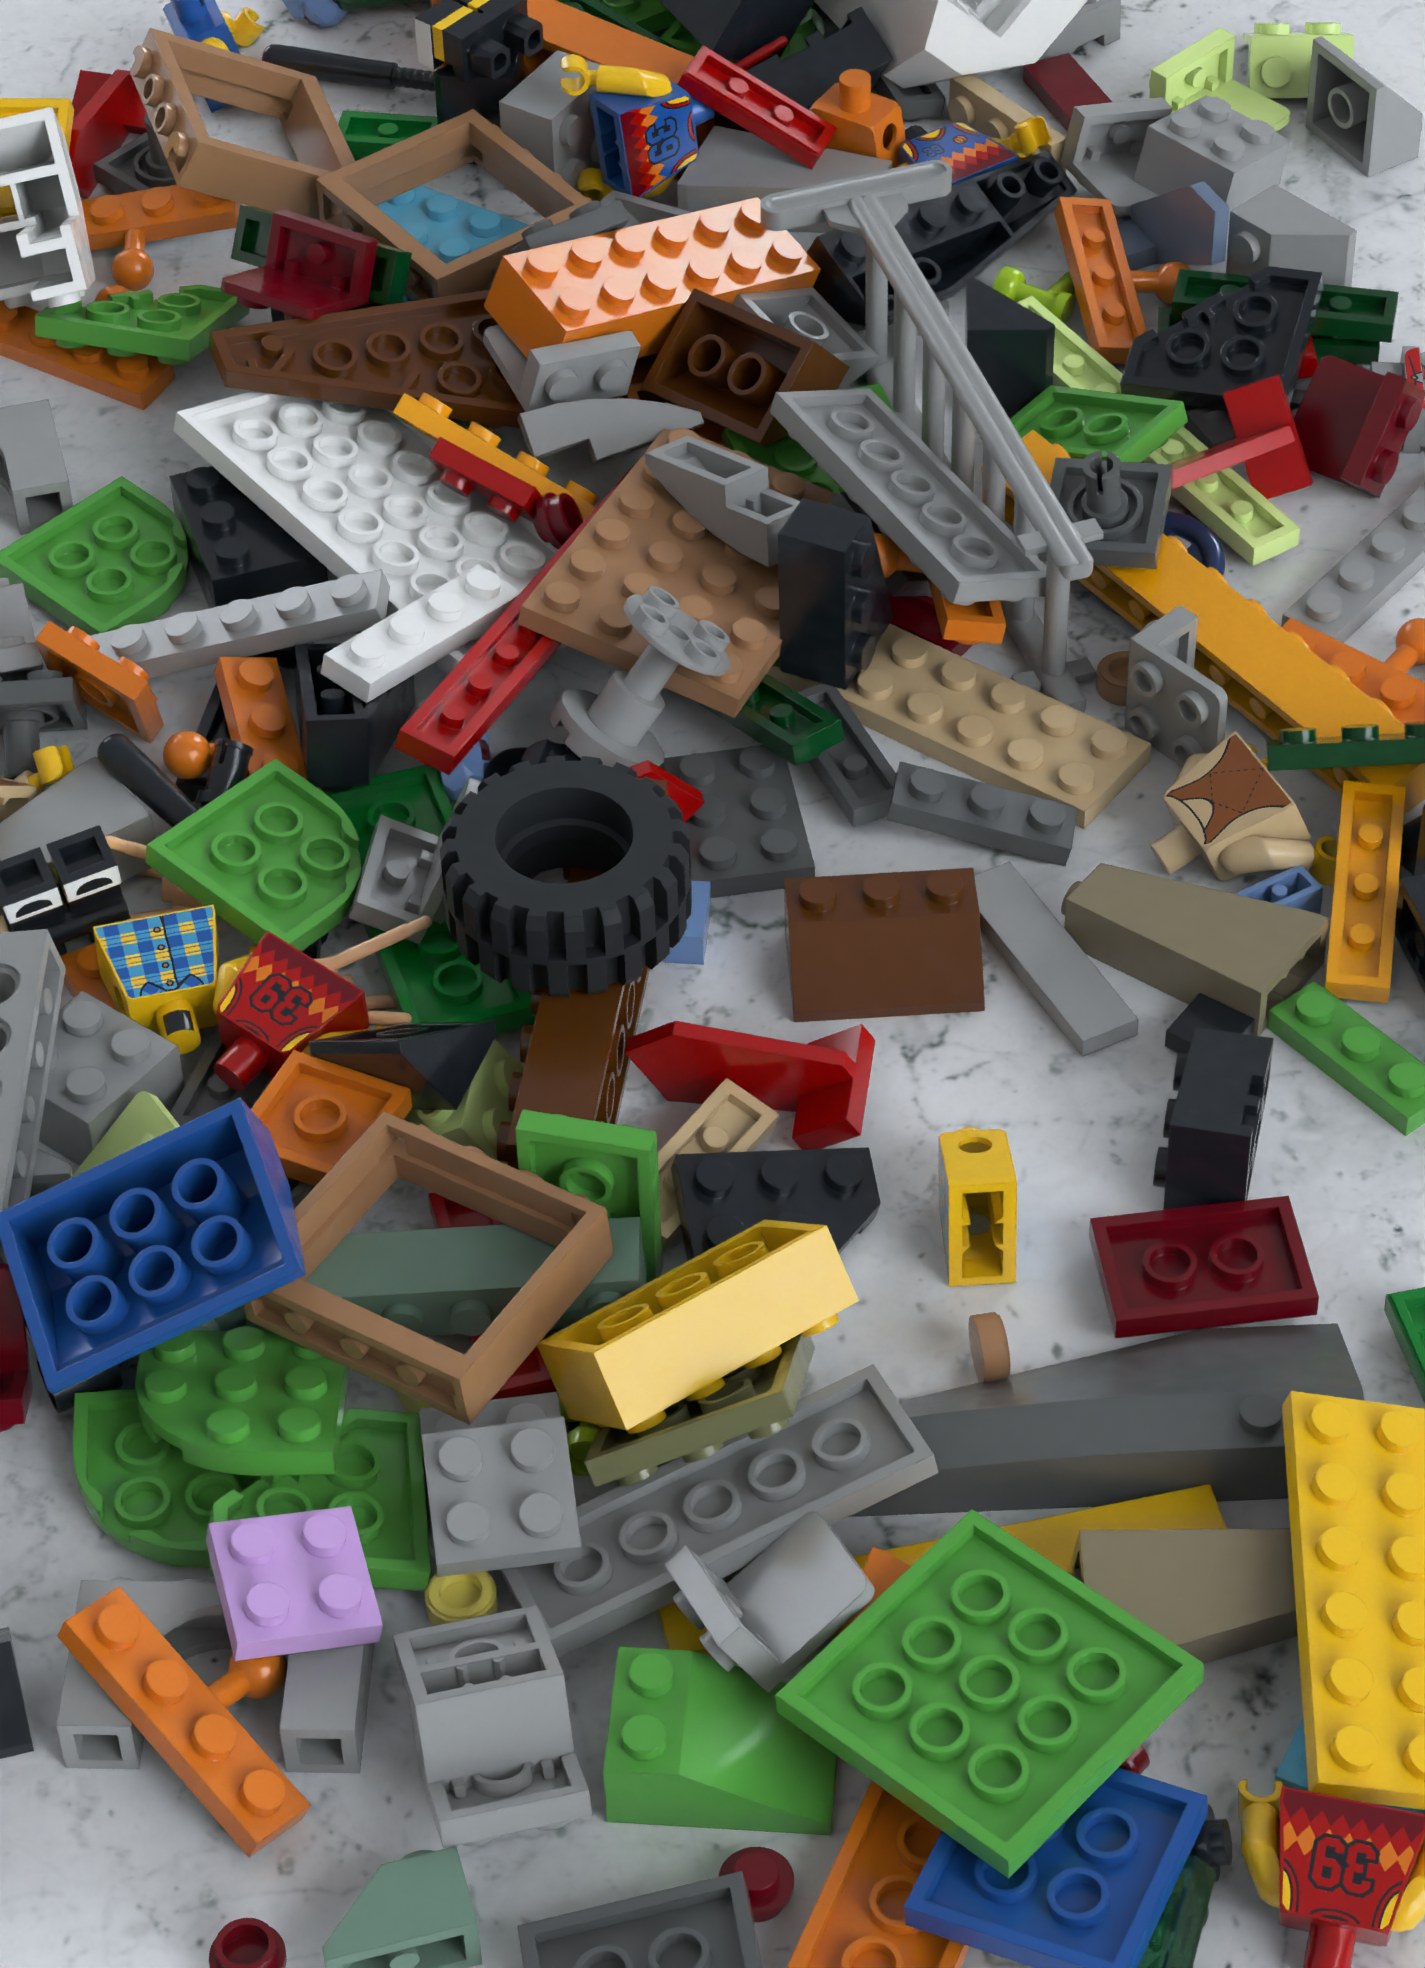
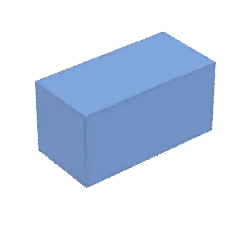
(1289, 888)
(693, 942)

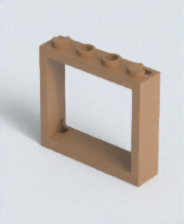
(175, 67)
(352, 192)
(464, 1174)

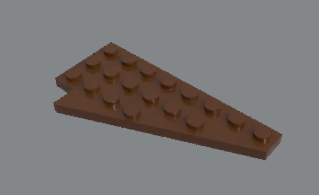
(382, 353)

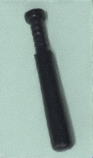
(348, 69)
(144, 779)

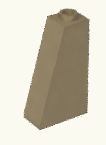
(1196, 939)
(1196, 1586)

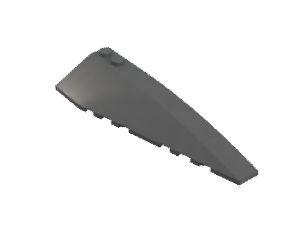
(1126, 1423)

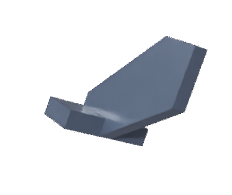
(1177, 227)

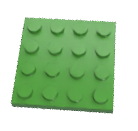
(990, 1691)

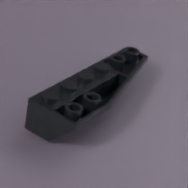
(948, 235)

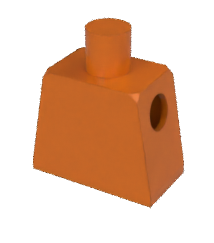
(864, 120)

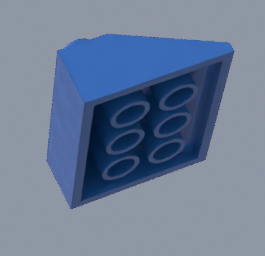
(152, 1243)

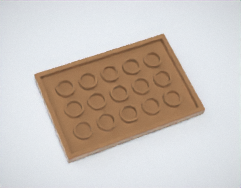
(651, 540)

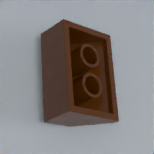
(734, 365)
(884, 944)

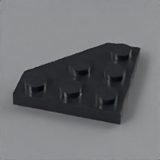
(1229, 341)
(735, 1190)

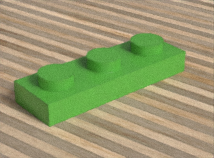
(1353, 1054)

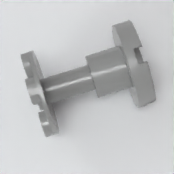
(618, 719)

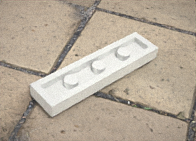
(419, 633)

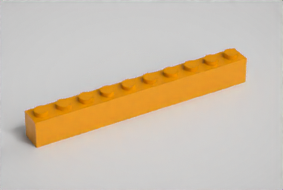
(1258, 663)

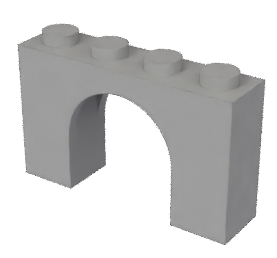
(33, 464)
(321, 1700)

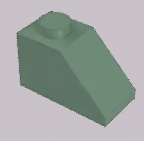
(410, 1917)

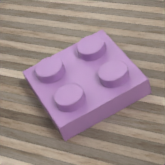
(293, 1583)

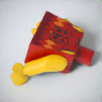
(276, 1005)
(1334, 1868)

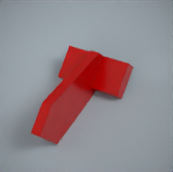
(104, 115)
(1263, 441)
(817, 1080)

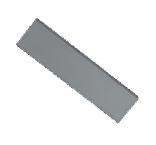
(1051, 962)

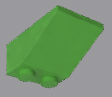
(709, 1750)

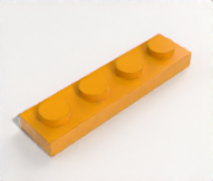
(431, 419)
(1365, 891)

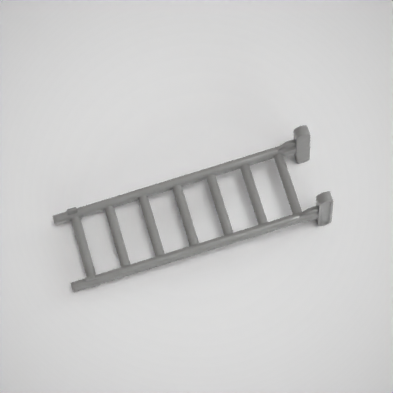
(872, 208)

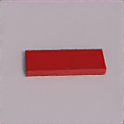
(757, 107)

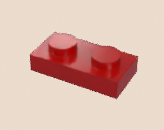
(468, 473)

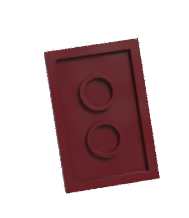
(1203, 1267)

